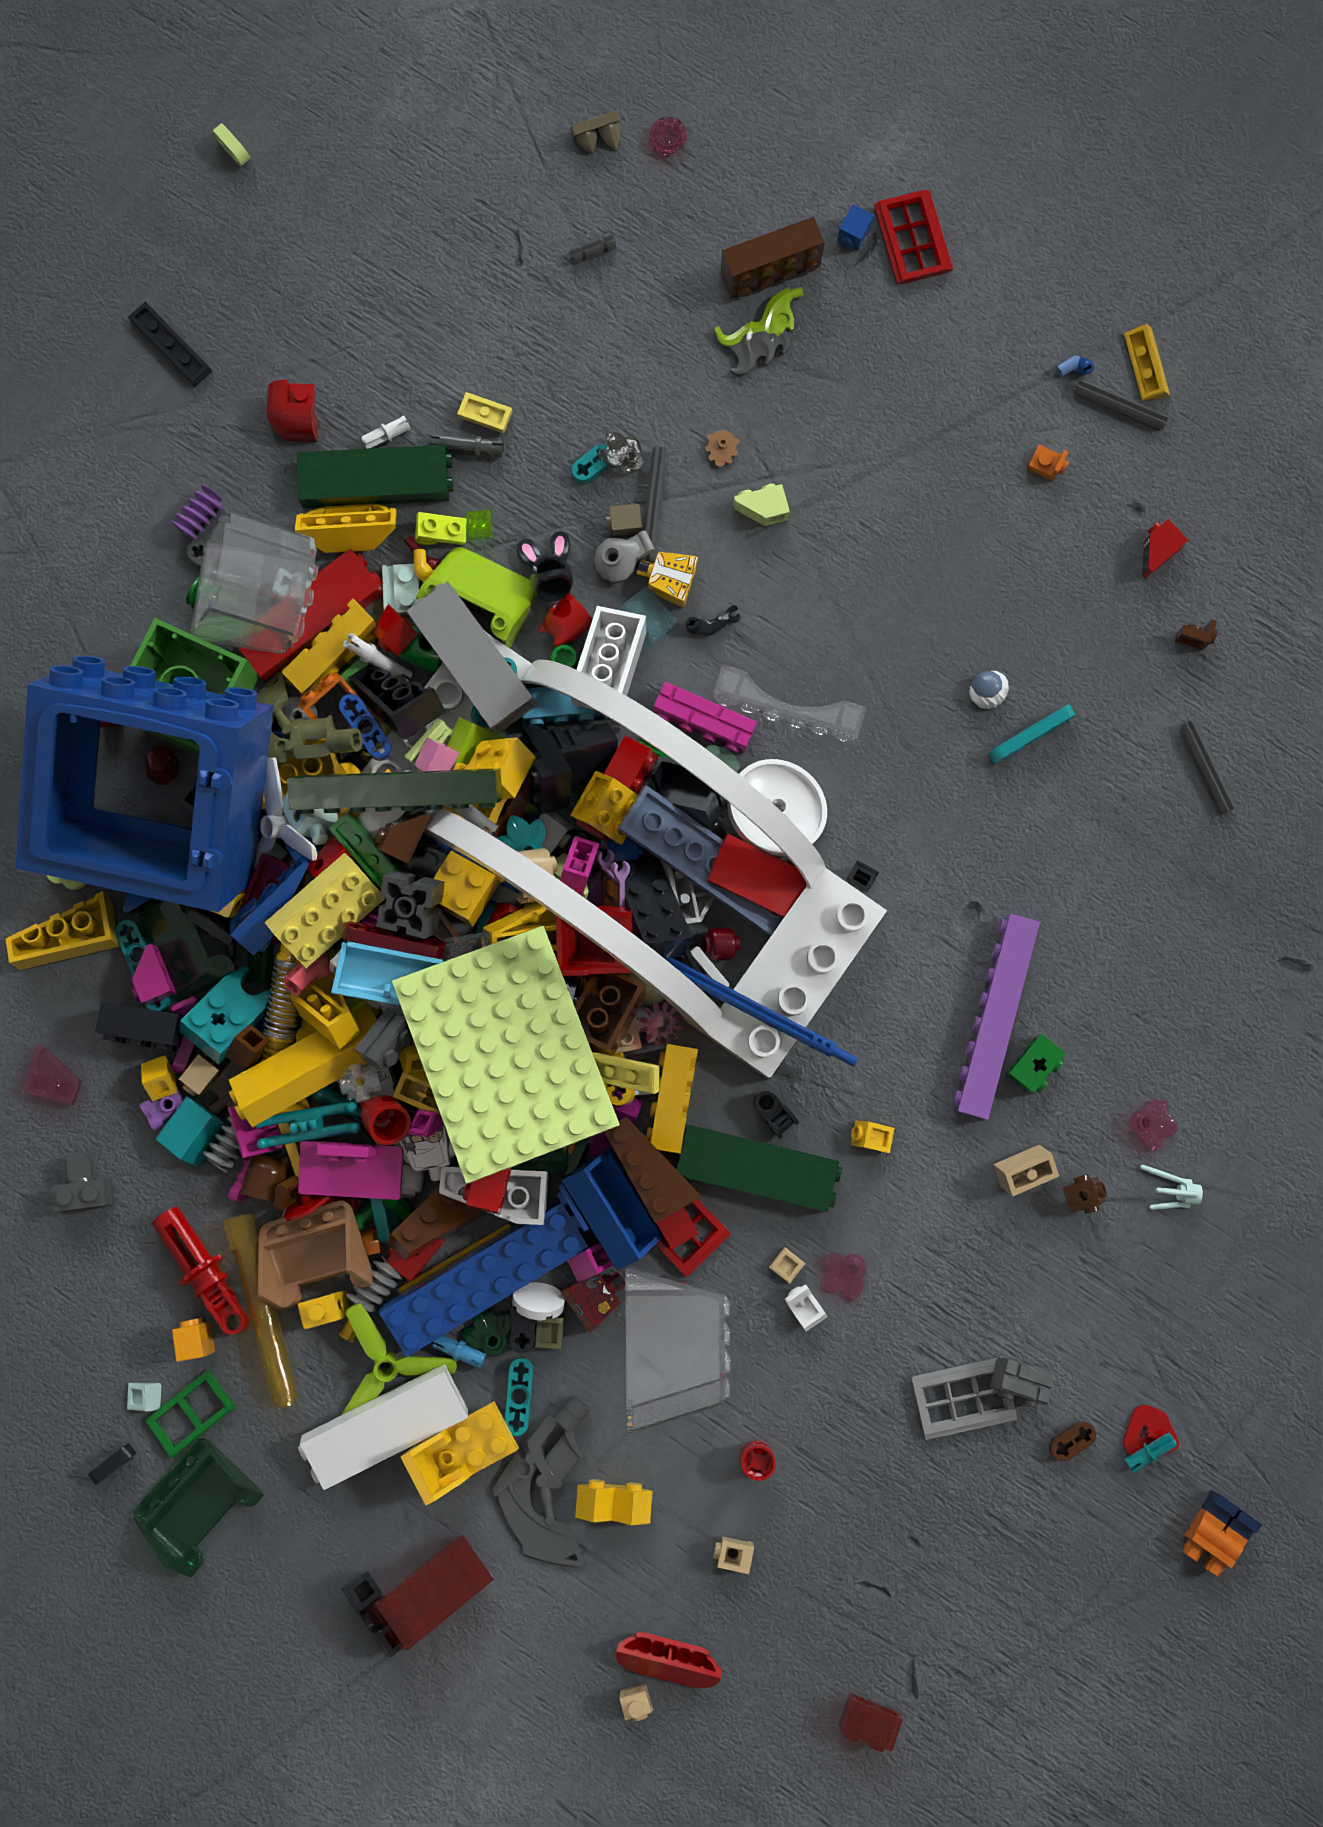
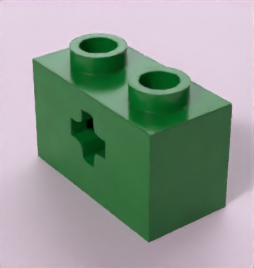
(1022, 1070)

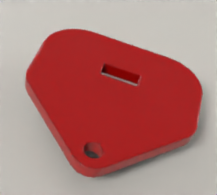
(309, 1204)
(1156, 1423)

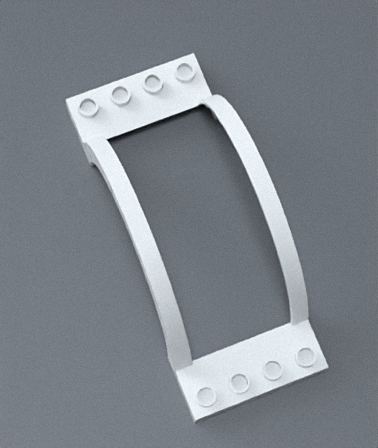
(797, 961)

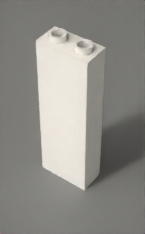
(383, 1427)

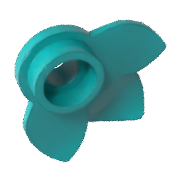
(522, 834)

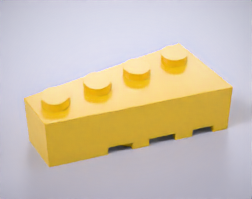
(74, 933)
(673, 1098)

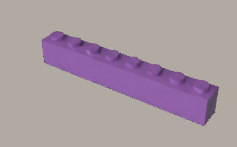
(996, 1016)

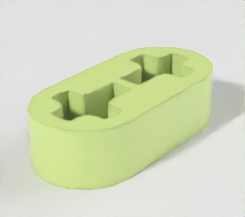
(231, 144)

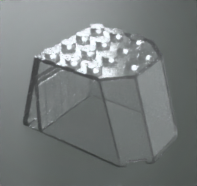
(254, 584)
(673, 1347)

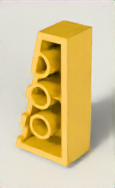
(328, 650)

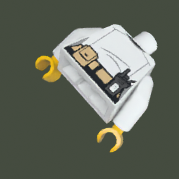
(428, 1152)

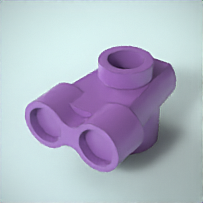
(157, 1111)

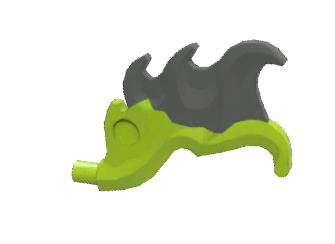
(762, 337)

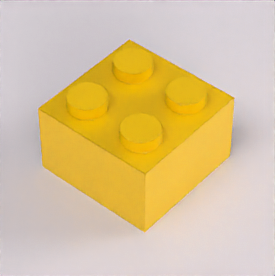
(508, 755)
(465, 888)

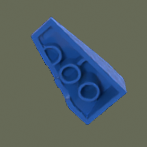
(248, 923)

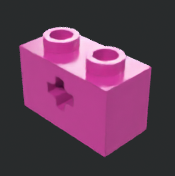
(579, 864)

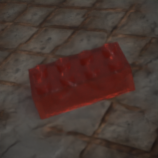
(432, 1592)

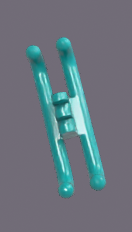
(308, 1124)

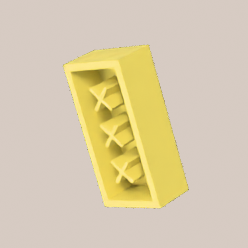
(318, 912)

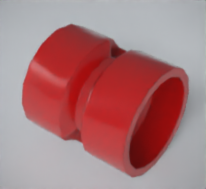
(757, 1460)

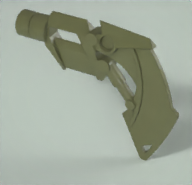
(300, 730)

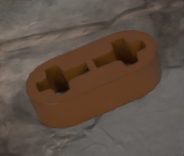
(1076, 1445)

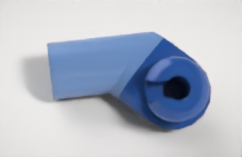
(1075, 364)

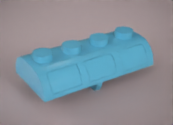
(369, 971)

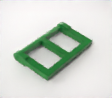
(167, 1444)

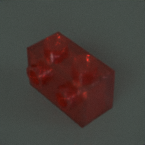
(870, 1723)

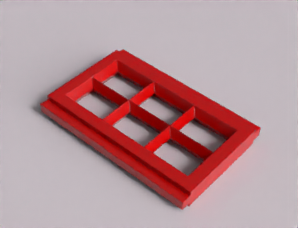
(934, 230)

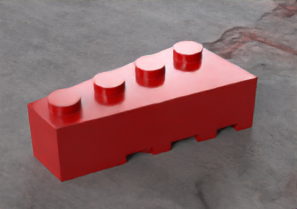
(630, 767)

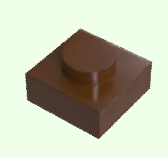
(286, 1193)

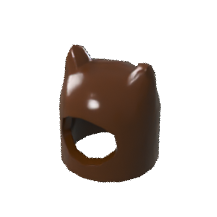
(264, 1175)

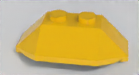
(347, 526)

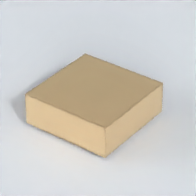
(787, 1265)

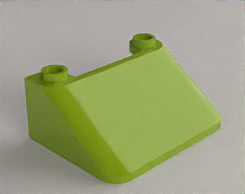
(487, 587)

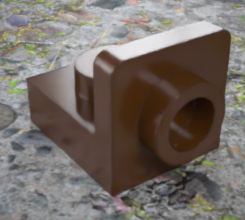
(1195, 637)

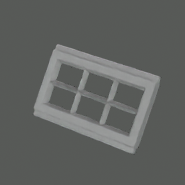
(963, 1423)

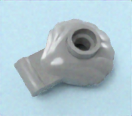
(618, 557)

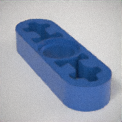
(361, 708)

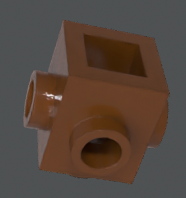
(1077, 1197)

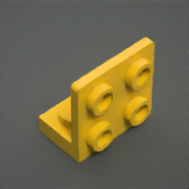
(604, 805)

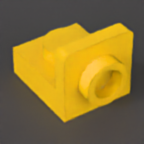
(872, 1136)

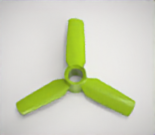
(375, 1348)

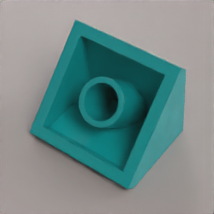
(191, 1131)

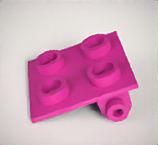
(248, 1136)

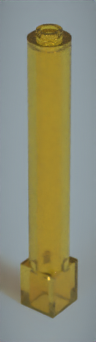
(244, 1242)

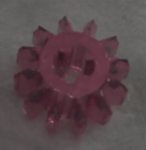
(668, 1028)

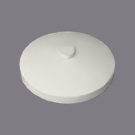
(791, 792)

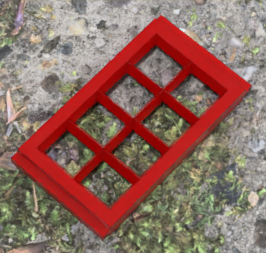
(704, 1248)

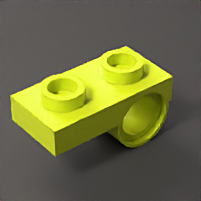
(439, 528)

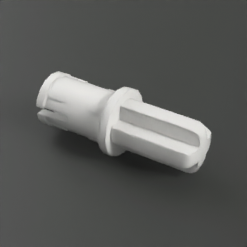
(385, 433)

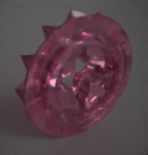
(659, 130)

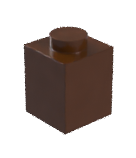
(247, 1047)

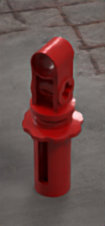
(205, 1278)

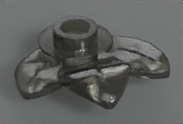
(622, 452)

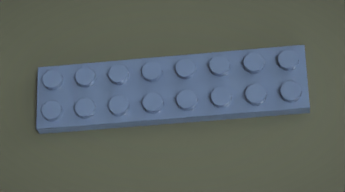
(687, 849)

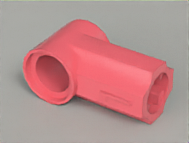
(301, 978)

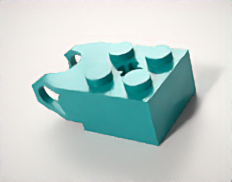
(227, 1006)

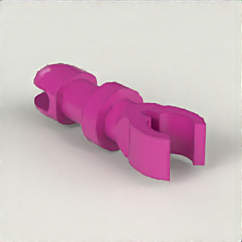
(235, 1190)

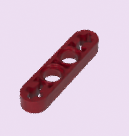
(393, 940)

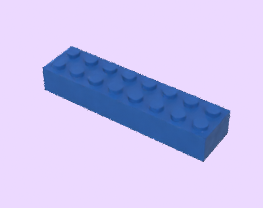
(481, 1278)

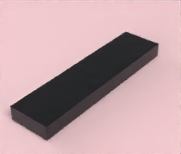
(170, 344)

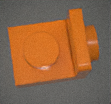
(1048, 462)

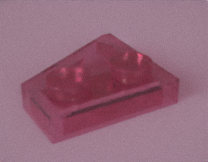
(51, 1078)

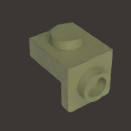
(550, 1333)

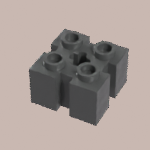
(410, 904)

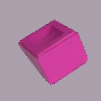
(426, 1123)

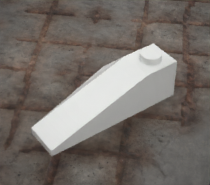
(524, 1197)

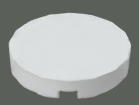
(538, 1301)

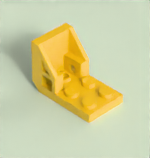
(458, 1452)

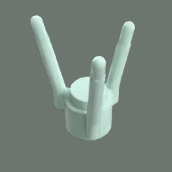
(1186, 1193)

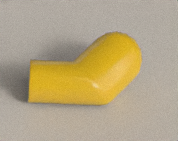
(421, 568)

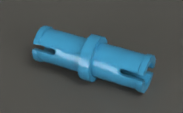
(460, 1351)

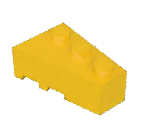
(327, 1012)

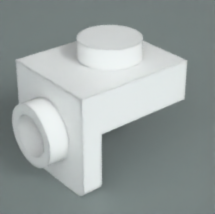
(805, 1307)

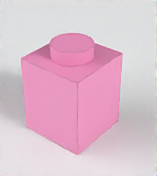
(436, 756)

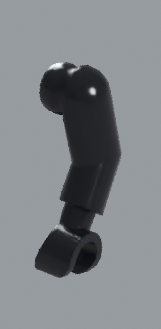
(710, 627)

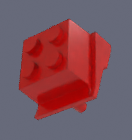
(580, 955)

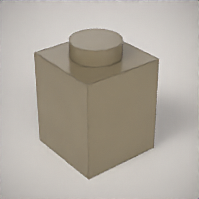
(624, 520)

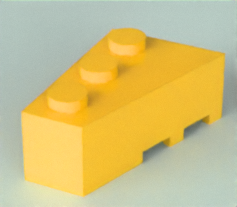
(523, 921)

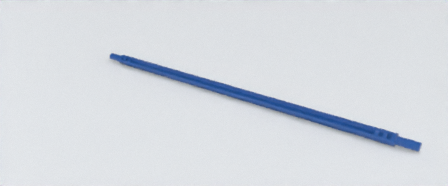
(740, 1001)

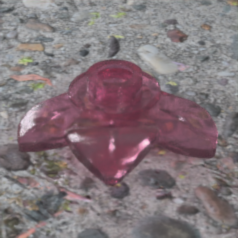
(1156, 1124)
(840, 1277)

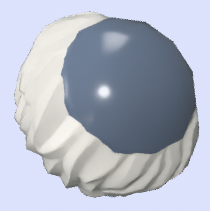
(989, 689)

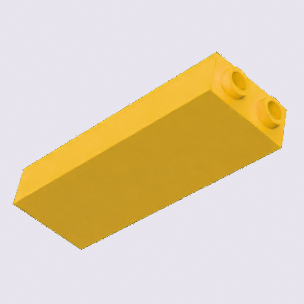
(295, 1072)

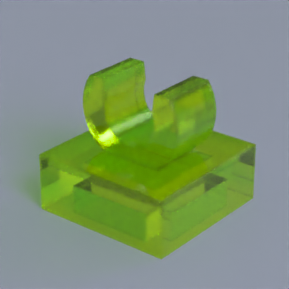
(479, 523)

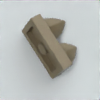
(606, 125)

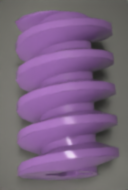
(198, 512)

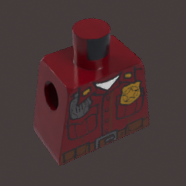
(594, 1298)

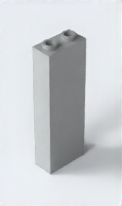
(471, 657)

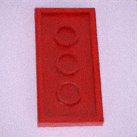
(756, 876)

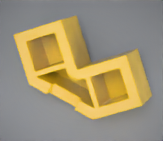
(613, 1503)

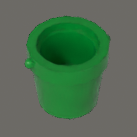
(565, 655)

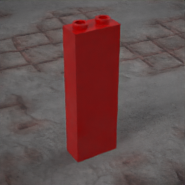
(333, 589)

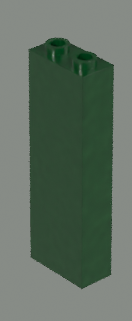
(374, 476)
(759, 1168)

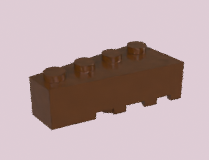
(429, 1223)

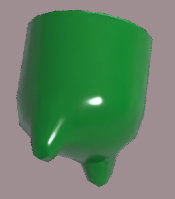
(421, 654)

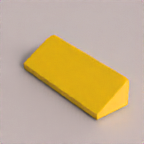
(1146, 363)

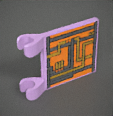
(612, 881)

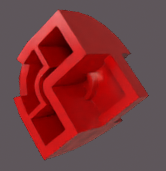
(292, 410)

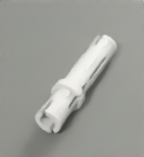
(369, 653)

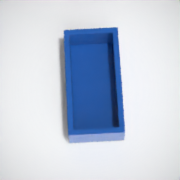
(613, 1208)

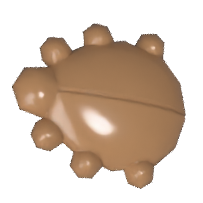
(722, 446)

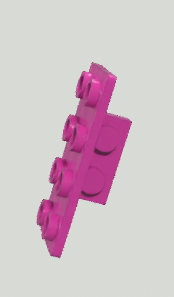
(350, 1170)

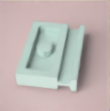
(400, 587)

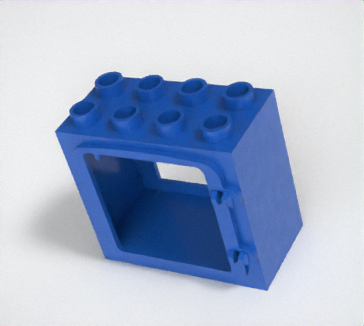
(126, 853)

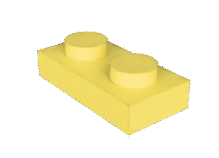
(484, 412)

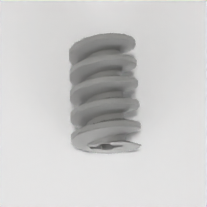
(225, 1149)
(381, 1278)

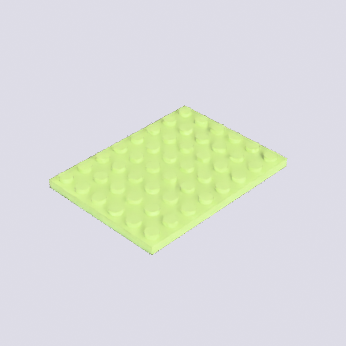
(505, 1054)

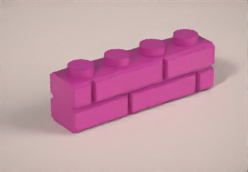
(704, 717)

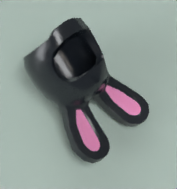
(548, 572)

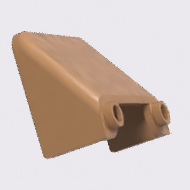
(310, 1251)

